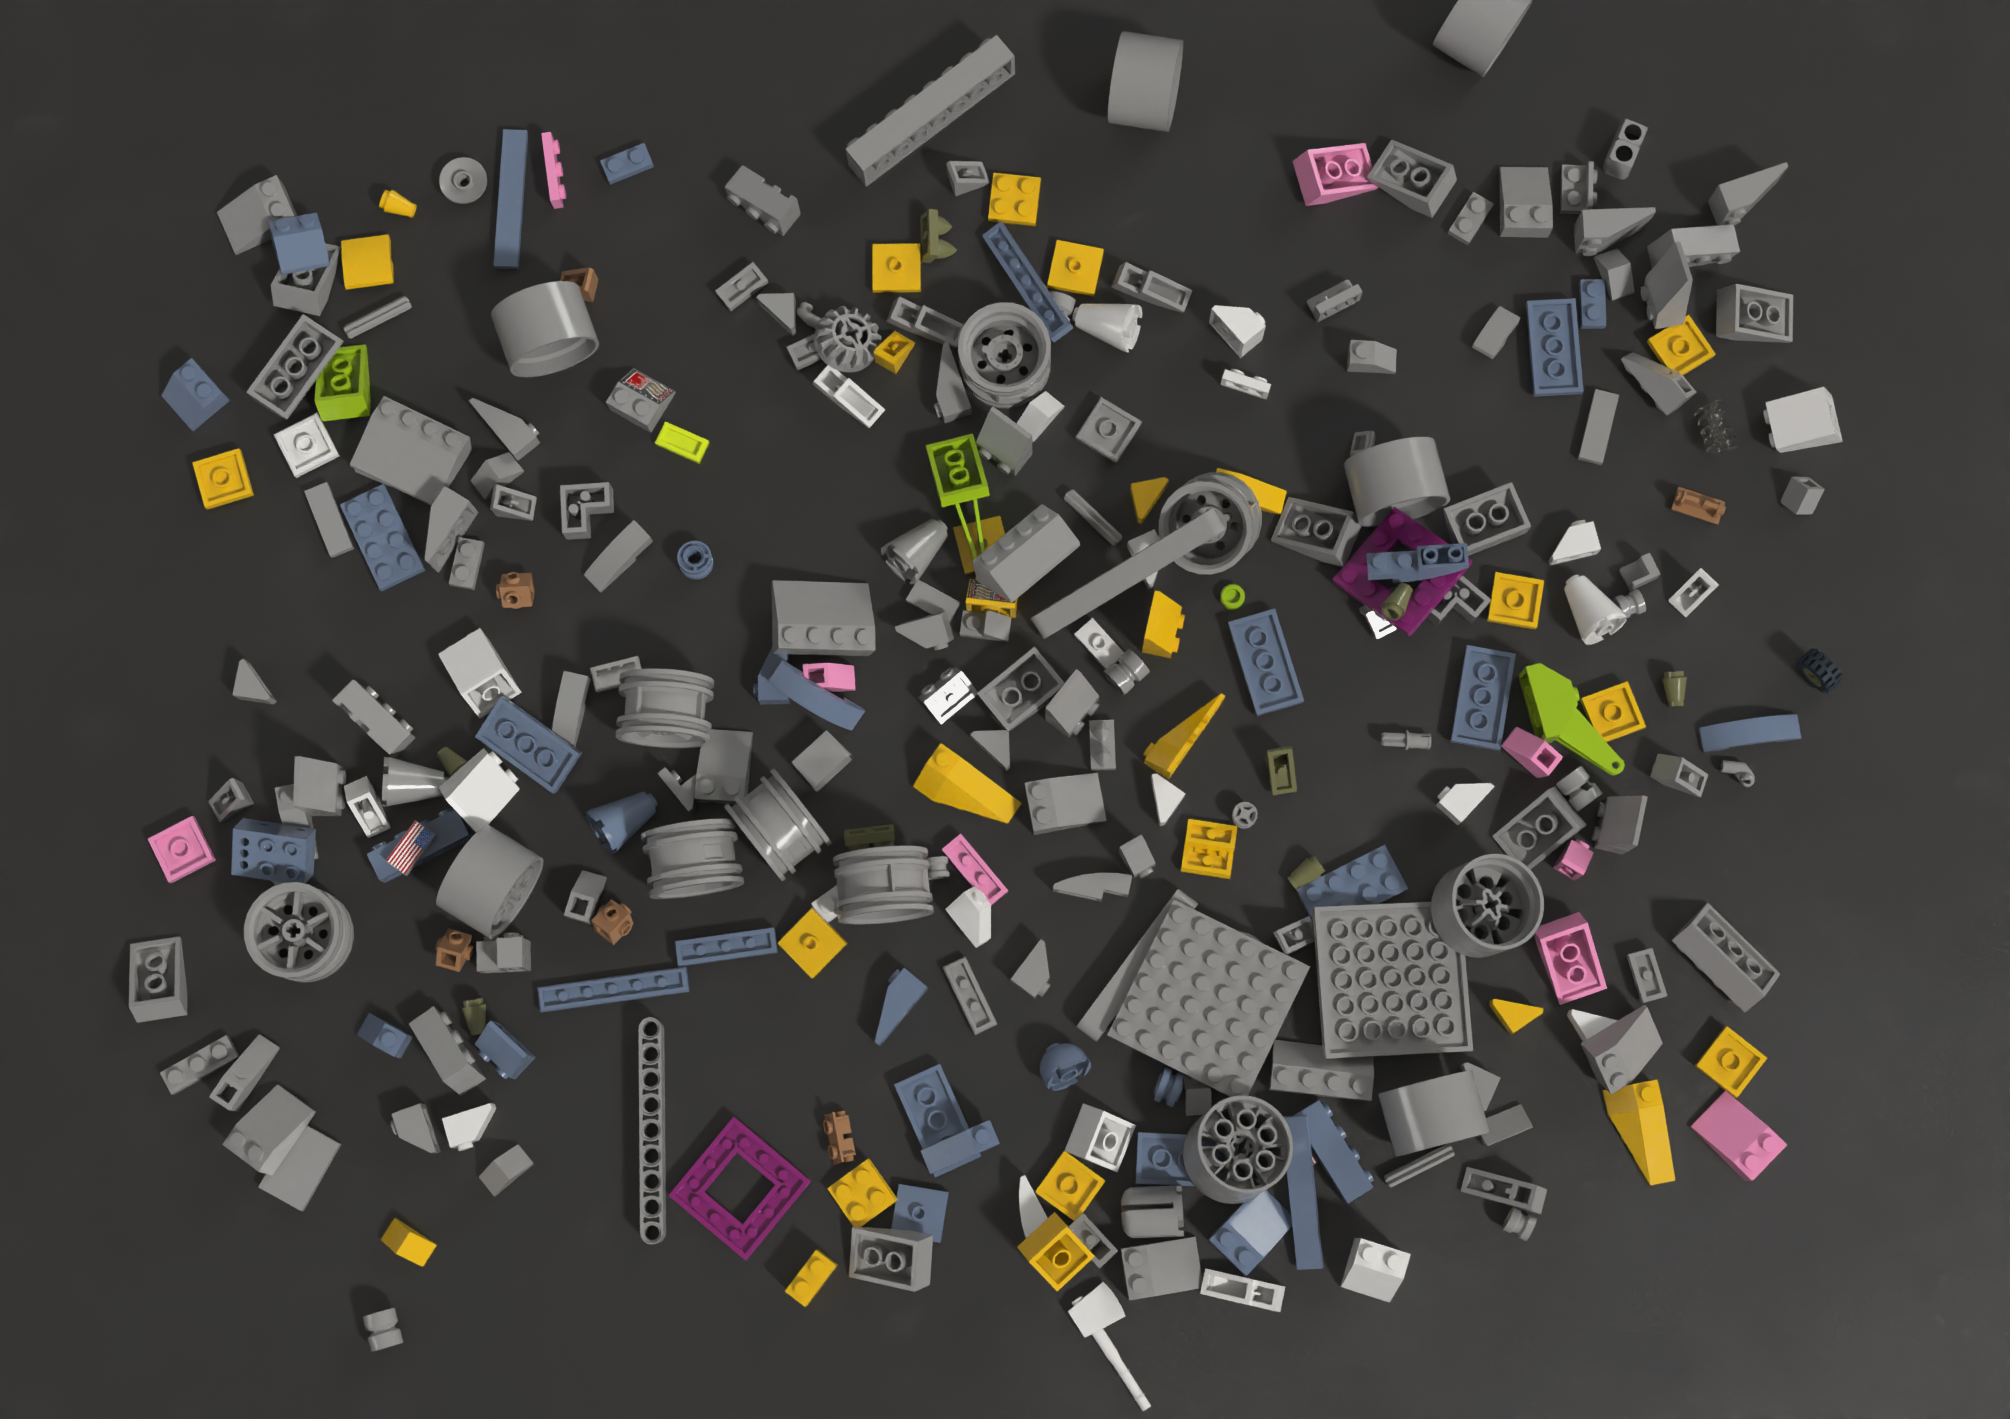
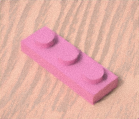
(553, 169)
(974, 869)

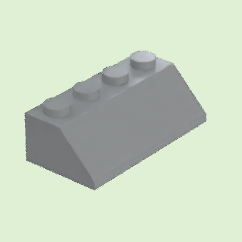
(294, 367)
(1025, 554)
(1726, 958)
(1304, 1071)

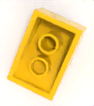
(1162, 626)

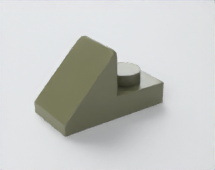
(1281, 770)

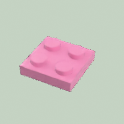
(181, 849)

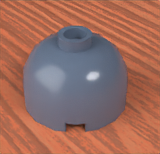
(1062, 1065)

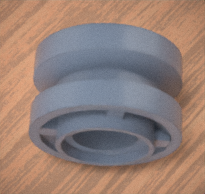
(691, 550)
(1169, 1087)

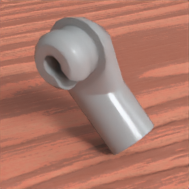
(805, 314)
(1740, 770)

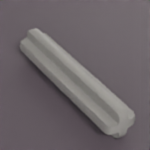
(377, 316)
(1093, 517)
(1419, 1165)

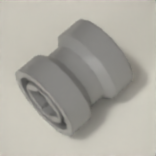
(1631, 603)
(1519, 1224)

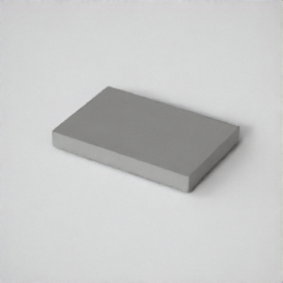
(302, 1169)

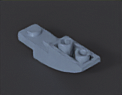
(1417, 565)

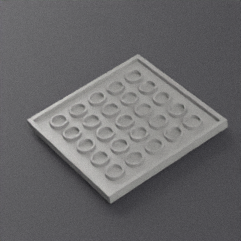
(1388, 982)
(1208, 1001)

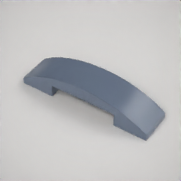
(814, 697)
(1749, 732)

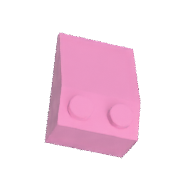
(1333, 173)
(1570, 958)
(1738, 1136)

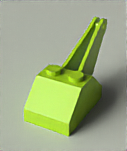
(959, 478)
(1554, 716)

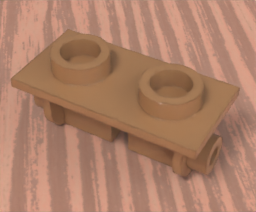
(1698, 505)
(835, 1126)

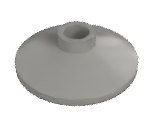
(458, 171)

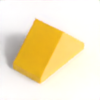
(893, 351)
(1145, 496)
(1514, 1015)
(408, 1242)

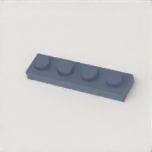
(726, 947)

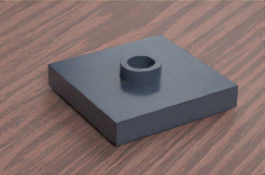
(920, 1210)

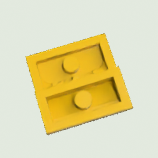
(367, 261)
(1209, 848)

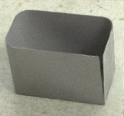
(1614, 166)
(822, 760)

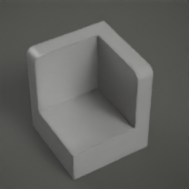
(1802, 495)
(1640, 572)

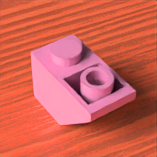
(831, 676)
(1532, 752)

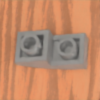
(1496, 332)

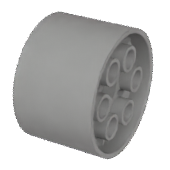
(1479, 31)
(1145, 81)
(544, 329)
(1396, 475)
(489, 881)
(1520, 892)
(1433, 1113)
(1203, 1165)

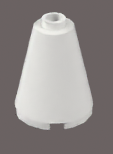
(1110, 323)
(1592, 610)

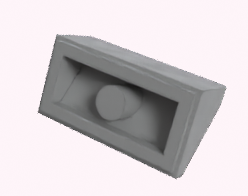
(1506, 1125)

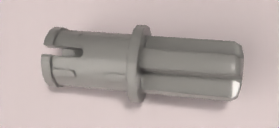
(1406, 740)

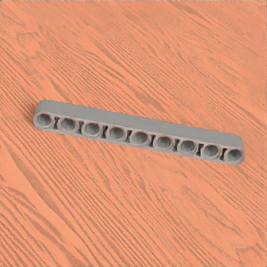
(1128, 573)
(657, 1142)

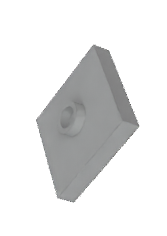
(1108, 430)

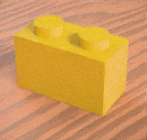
(811, 1278)

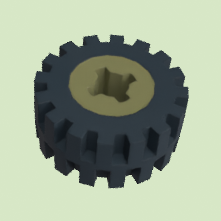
(1819, 670)

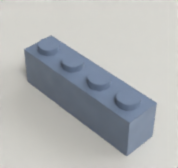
(450, 832)
(1334, 1154)

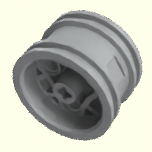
(778, 824)
(692, 858)

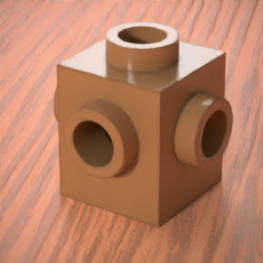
(516, 590)
(613, 921)
(454, 950)

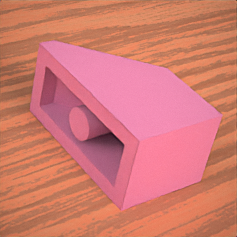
(1574, 859)

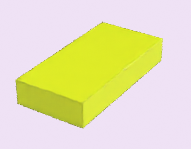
(682, 442)

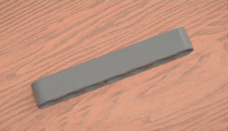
(1112, 997)

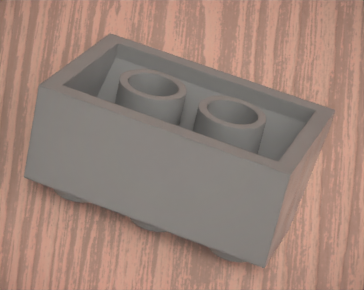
(1487, 519)

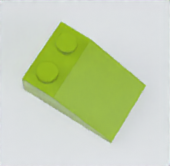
(344, 385)

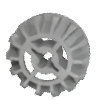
(846, 350)

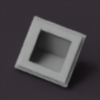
(1362, 441)

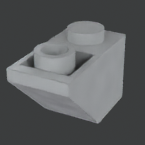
(585, 897)

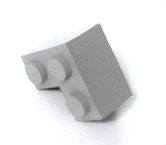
(579, 502)
(1464, 599)
(504, 954)

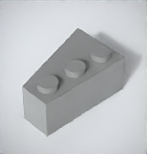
(762, 200)
(1699, 244)
(375, 718)
(446, 1051)

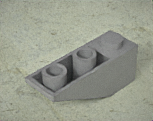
(1663, 384)
(244, 1074)

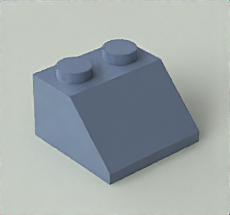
(299, 243)
(193, 395)
(504, 1050)

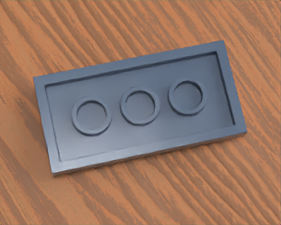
(1554, 347)
(382, 537)
(1265, 662)
(1483, 698)
(528, 744)
(1361, 882)
(932, 1110)
(1162, 1160)

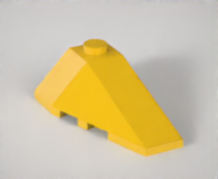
(1172, 747)
(958, 784)
(1641, 1121)

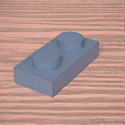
(627, 163)
(1592, 303)

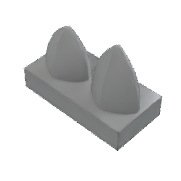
(1102, 745)

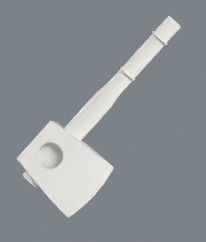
(1092, 1315)

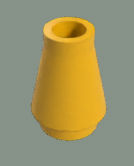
(396, 204)

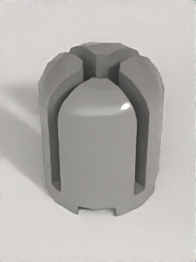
(1152, 1211)

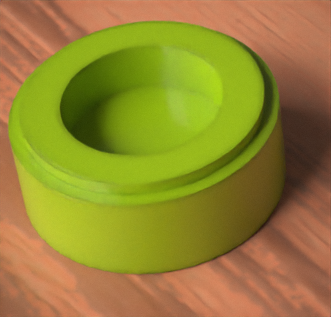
(1232, 596)

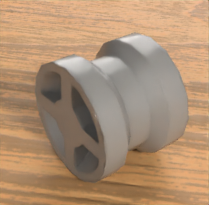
(1247, 812)
(937, 868)

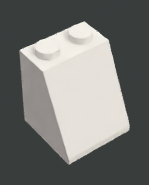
(1803, 421)
(479, 672)
(480, 789)
(1374, 1269)

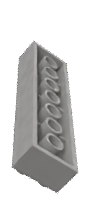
(930, 110)

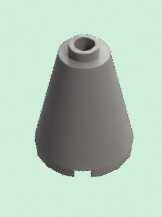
(915, 549)
(409, 782)

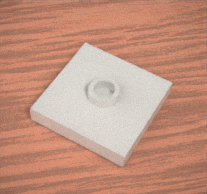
(306, 445)

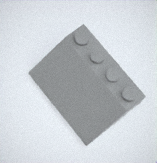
(410, 451)
(822, 618)

